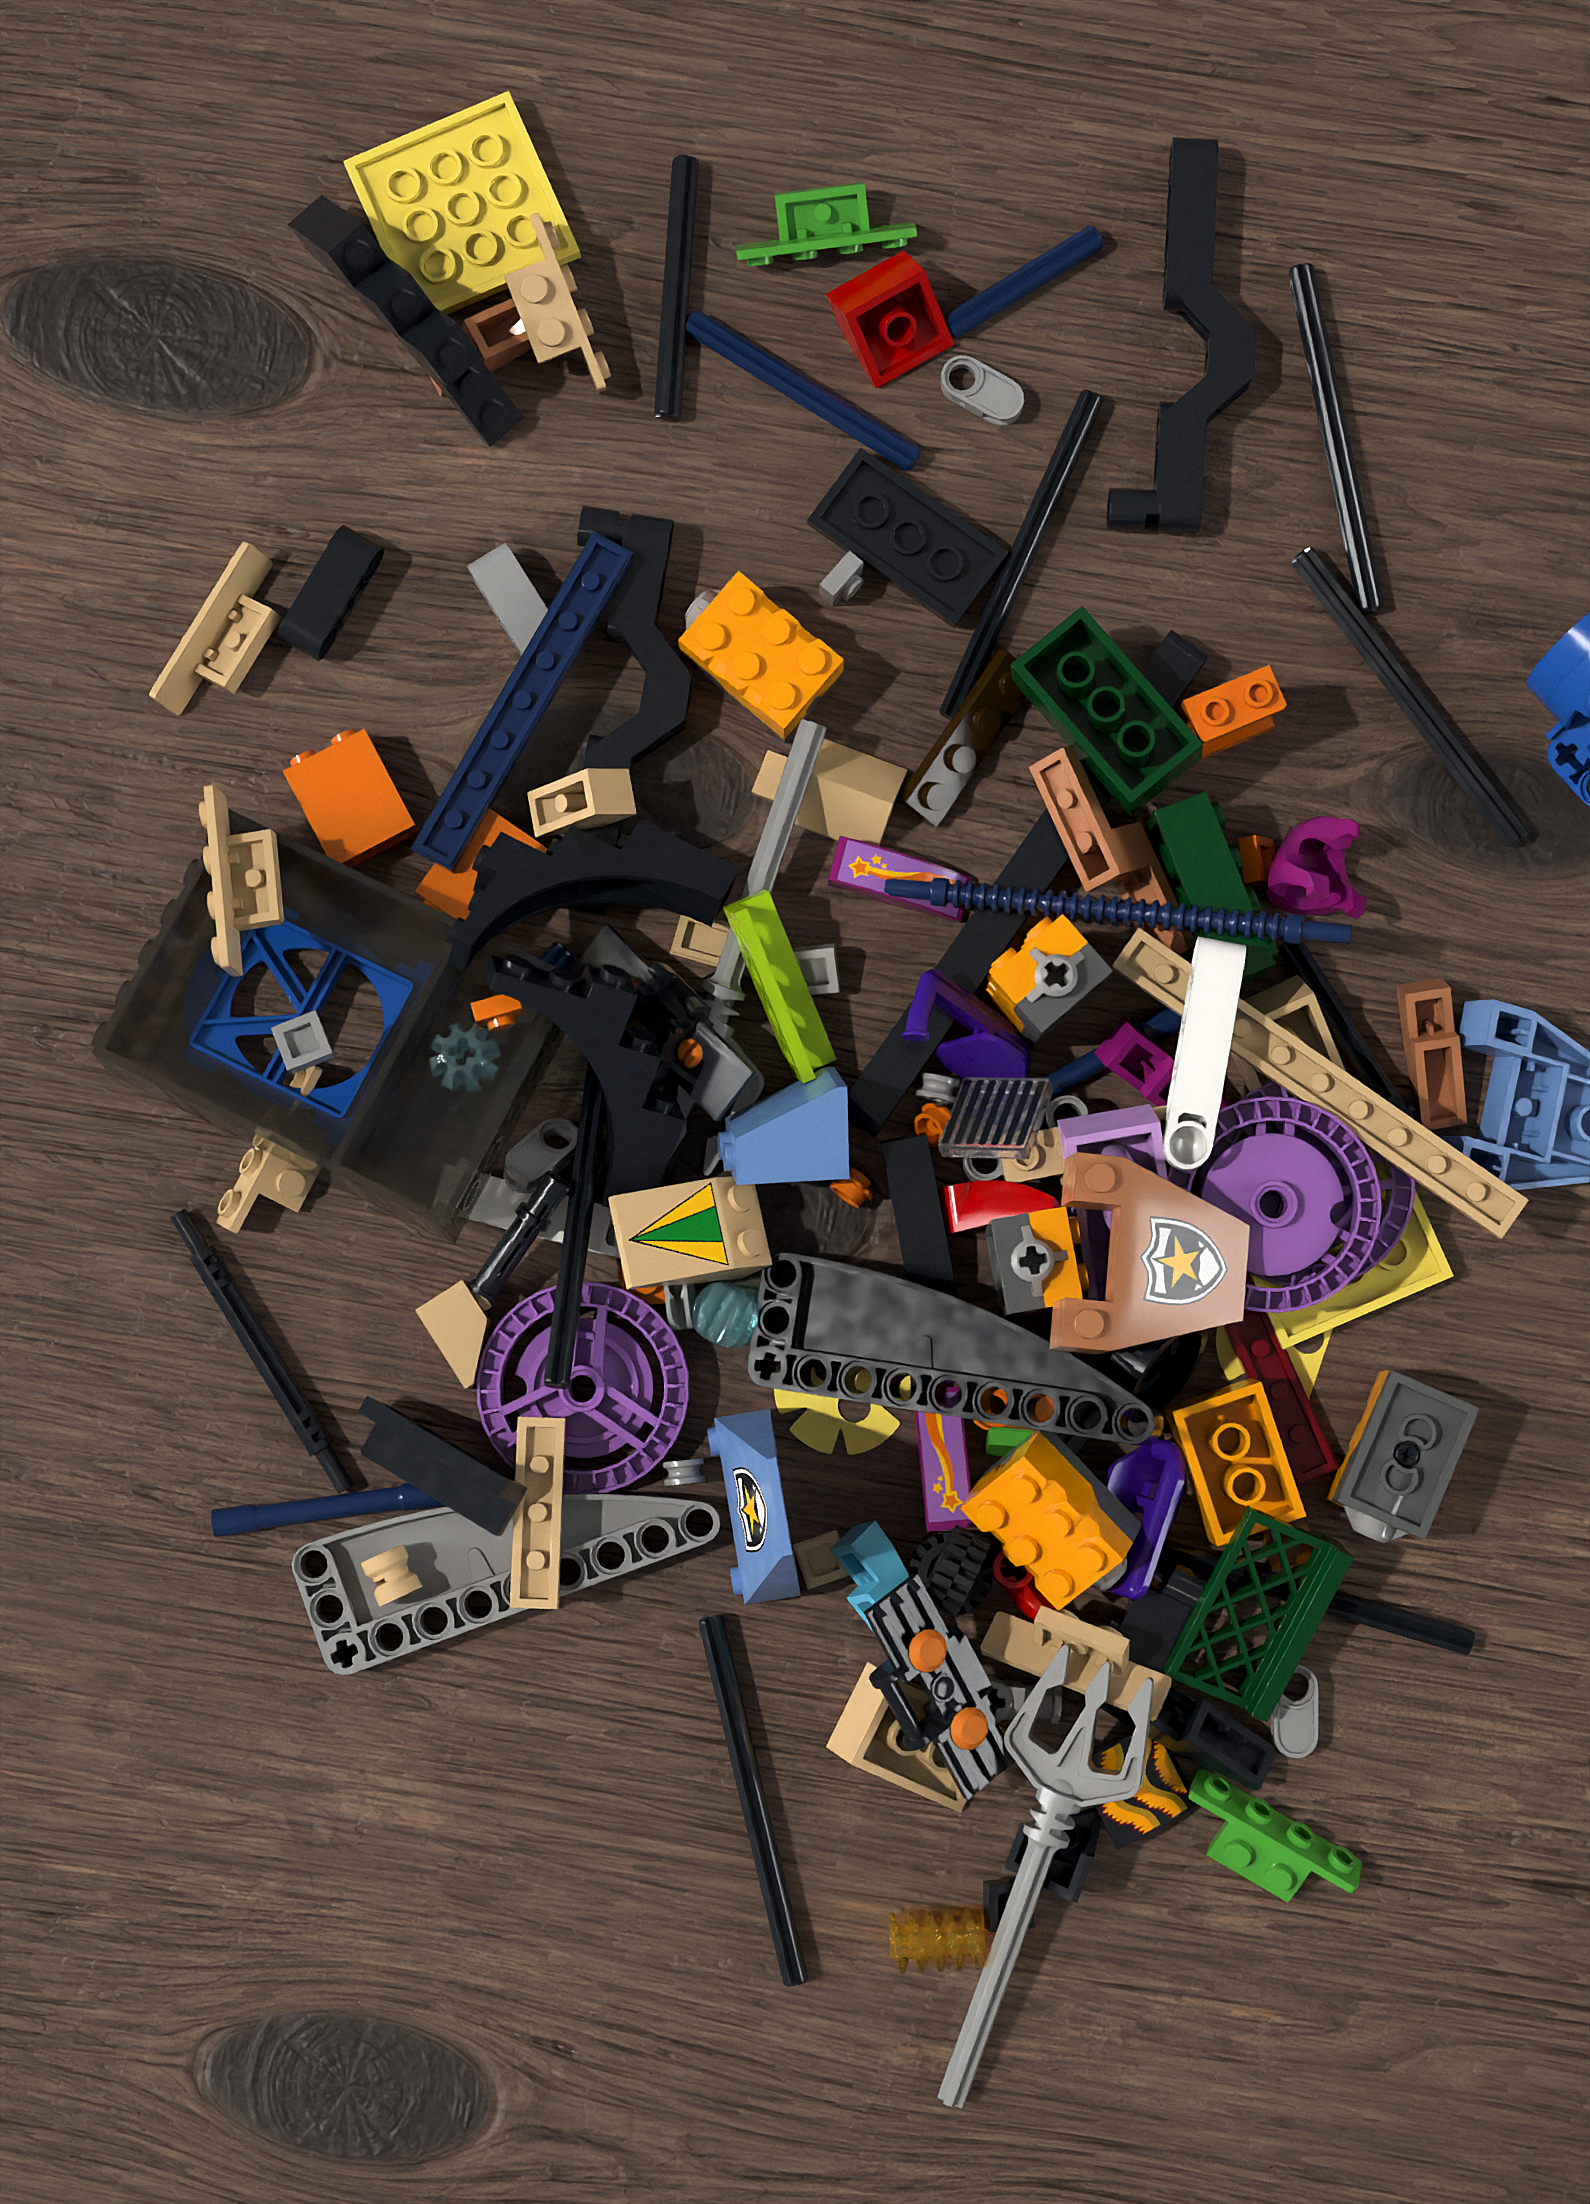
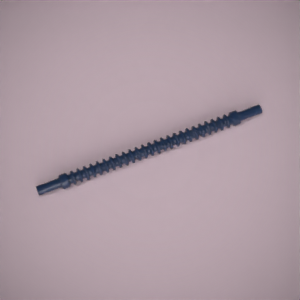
(1292, 928)

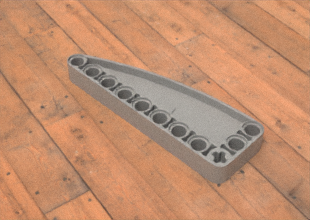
(461, 1557)

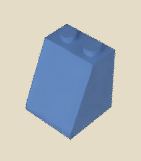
(790, 1134)

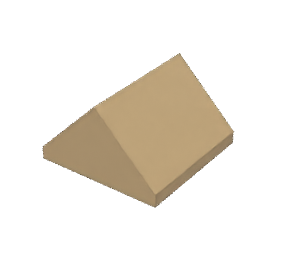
(850, 794)

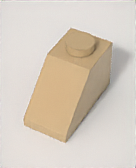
(582, 800)
(459, 1328)

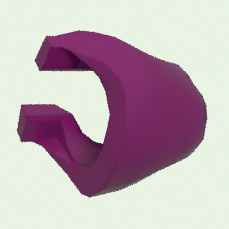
(1311, 872)

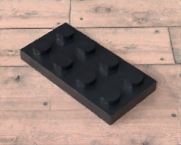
(907, 538)

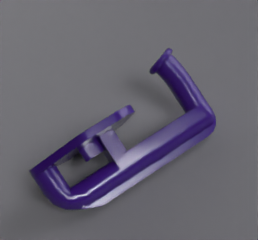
(991, 1051)
(1151, 1488)

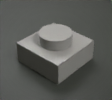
(842, 580)
(819, 968)
(302, 1042)

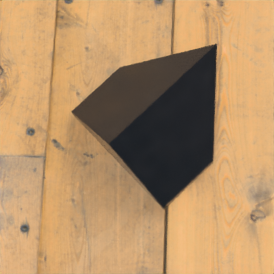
(1070, 1864)

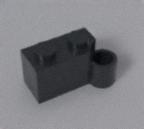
(1159, 1616)

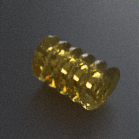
(937, 1940)

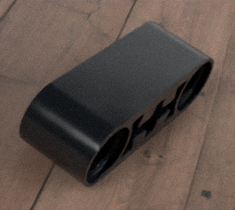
(331, 593)

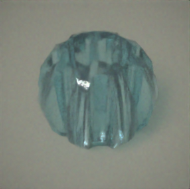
(475, 1066)
(725, 1314)

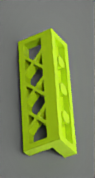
(780, 984)

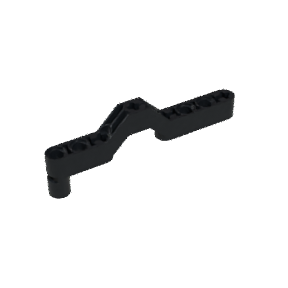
(1229, 350)
(634, 623)

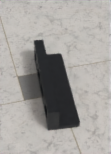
(440, 1468)

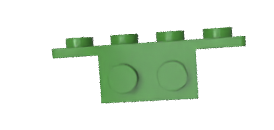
(823, 220)
(1267, 1844)

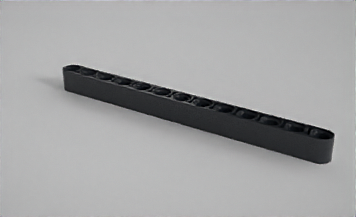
(990, 932)

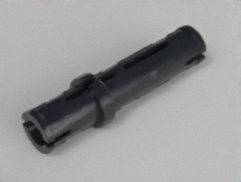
(530, 1220)

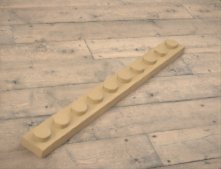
(1327, 1086)

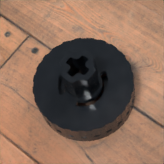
(1157, 1368)

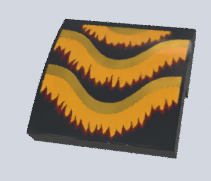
(1155, 1804)

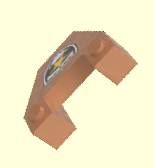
(1170, 1260)

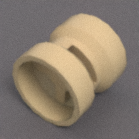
(391, 1575)

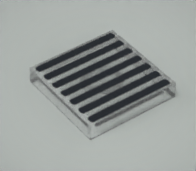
(996, 1118)

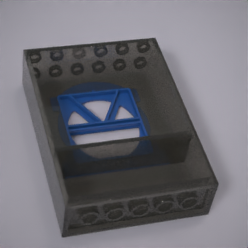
(392, 1125)

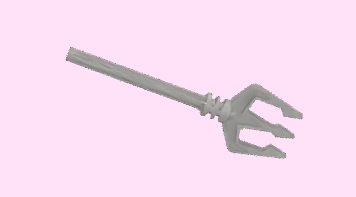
(725, 984)
(1064, 1785)

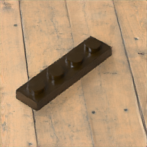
(964, 742)

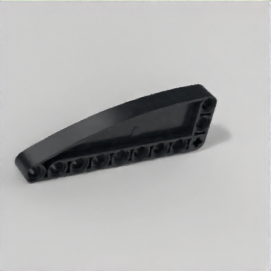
(903, 1329)

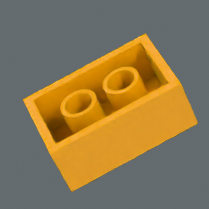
(1234, 1458)

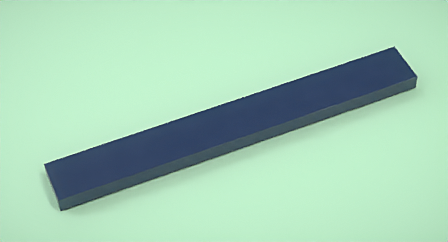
(522, 702)

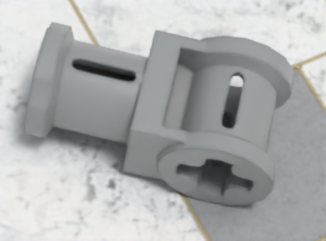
(1013, 1696)

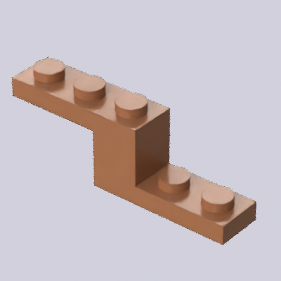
(1100, 853)

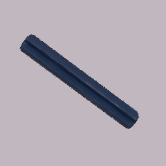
(1024, 281)

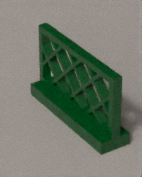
(1294, 1621)

